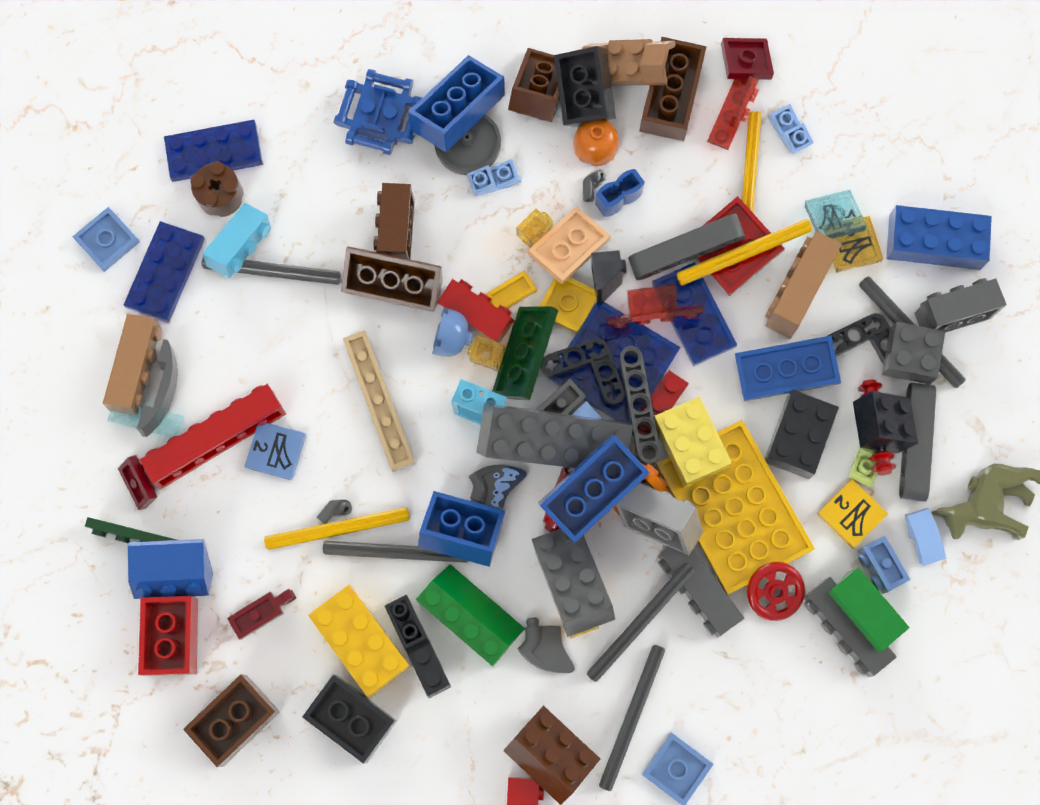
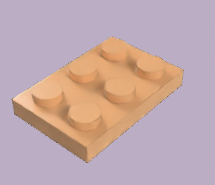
(569, 245)

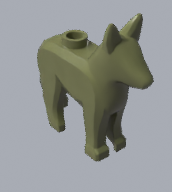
(986, 501)

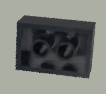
(584, 86)
(801, 434)
(349, 719)

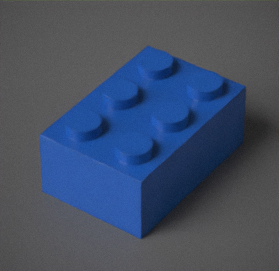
(461, 528)

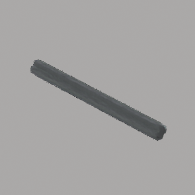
(287, 272)
(895, 314)
(385, 551)
(640, 622)
(631, 718)

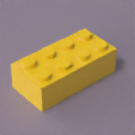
(359, 641)

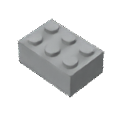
(661, 517)

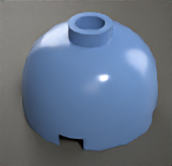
(451, 334)

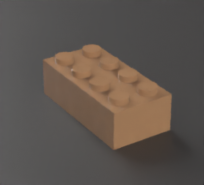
(801, 284)

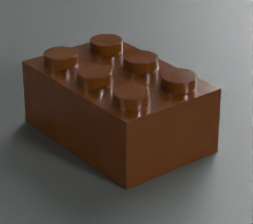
(395, 220)
(231, 720)
(552, 755)

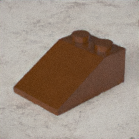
(536, 86)

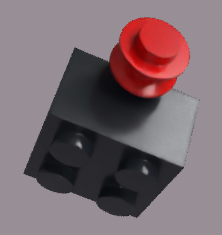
(883, 425)

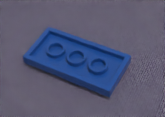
(787, 367)

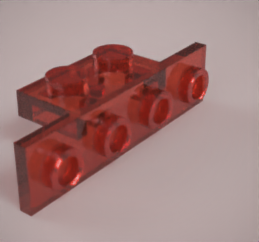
(733, 111)
(651, 304)

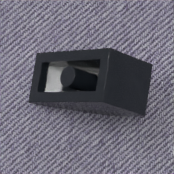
(607, 273)

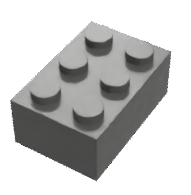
(961, 306)

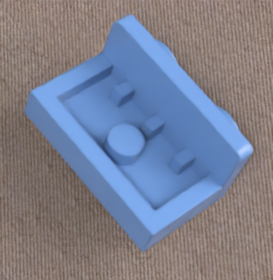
(883, 565)

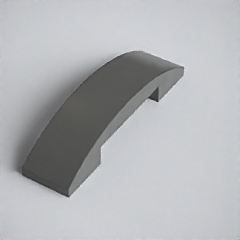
(153, 416)

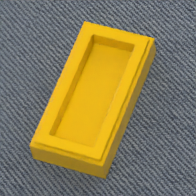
(512, 291)

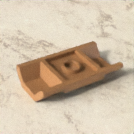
(636, 61)

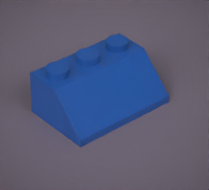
(169, 568)

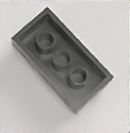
(573, 582)

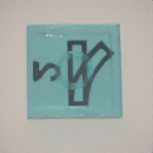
(835, 214)

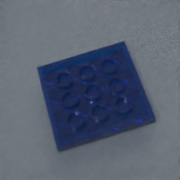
(655, 349)

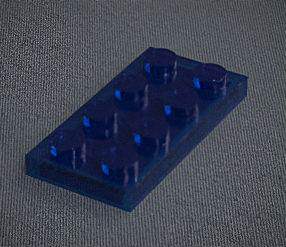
(231, 144)
(164, 271)
(706, 334)

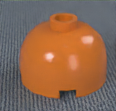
(596, 142)

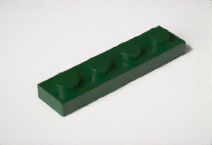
(122, 533)

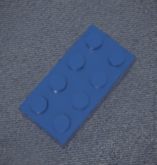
(456, 103)
(939, 237)
(593, 488)

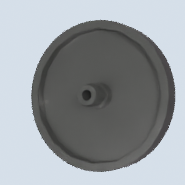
(474, 149)

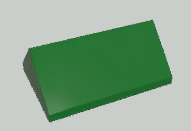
(868, 609)

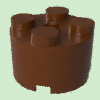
(213, 178)

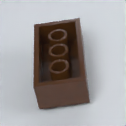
(670, 105)

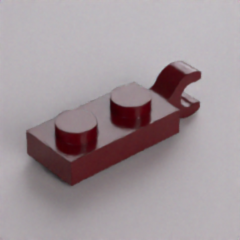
(259, 613)

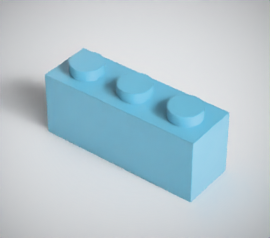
(237, 240)

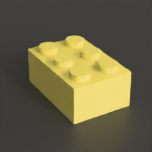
(692, 442)

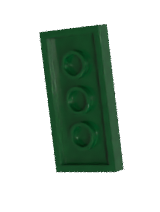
(525, 352)

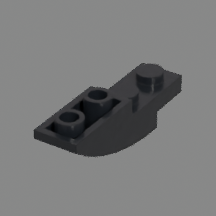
(417, 646)

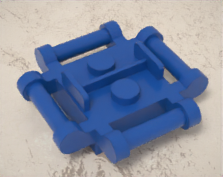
(378, 112)

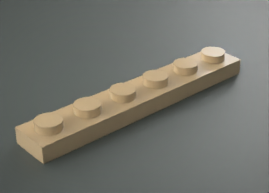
(378, 401)

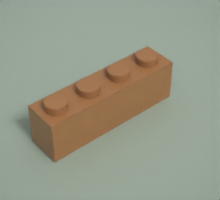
(132, 364)

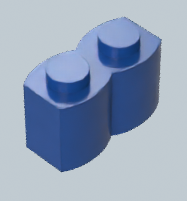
(621, 192)

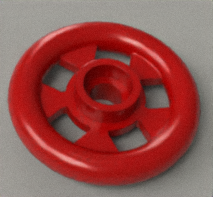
(755, 593)

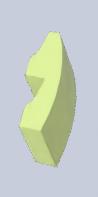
(862, 467)

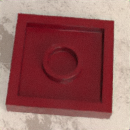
(747, 58)

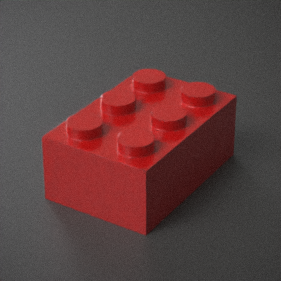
(168, 636)

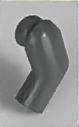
(591, 182)
(334, 507)

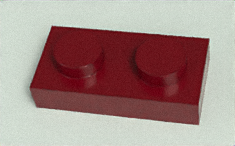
(137, 482)

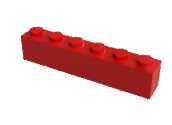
(212, 436)

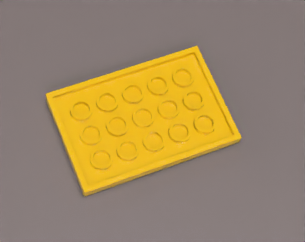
(741, 512)

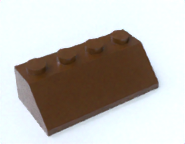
(391, 279)

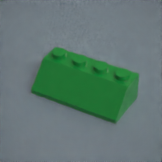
(470, 614)

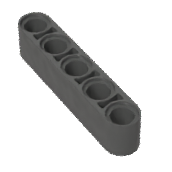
(686, 247)
(639, 394)
(917, 460)

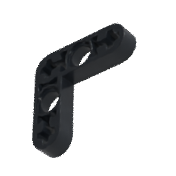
(874, 336)
(595, 361)

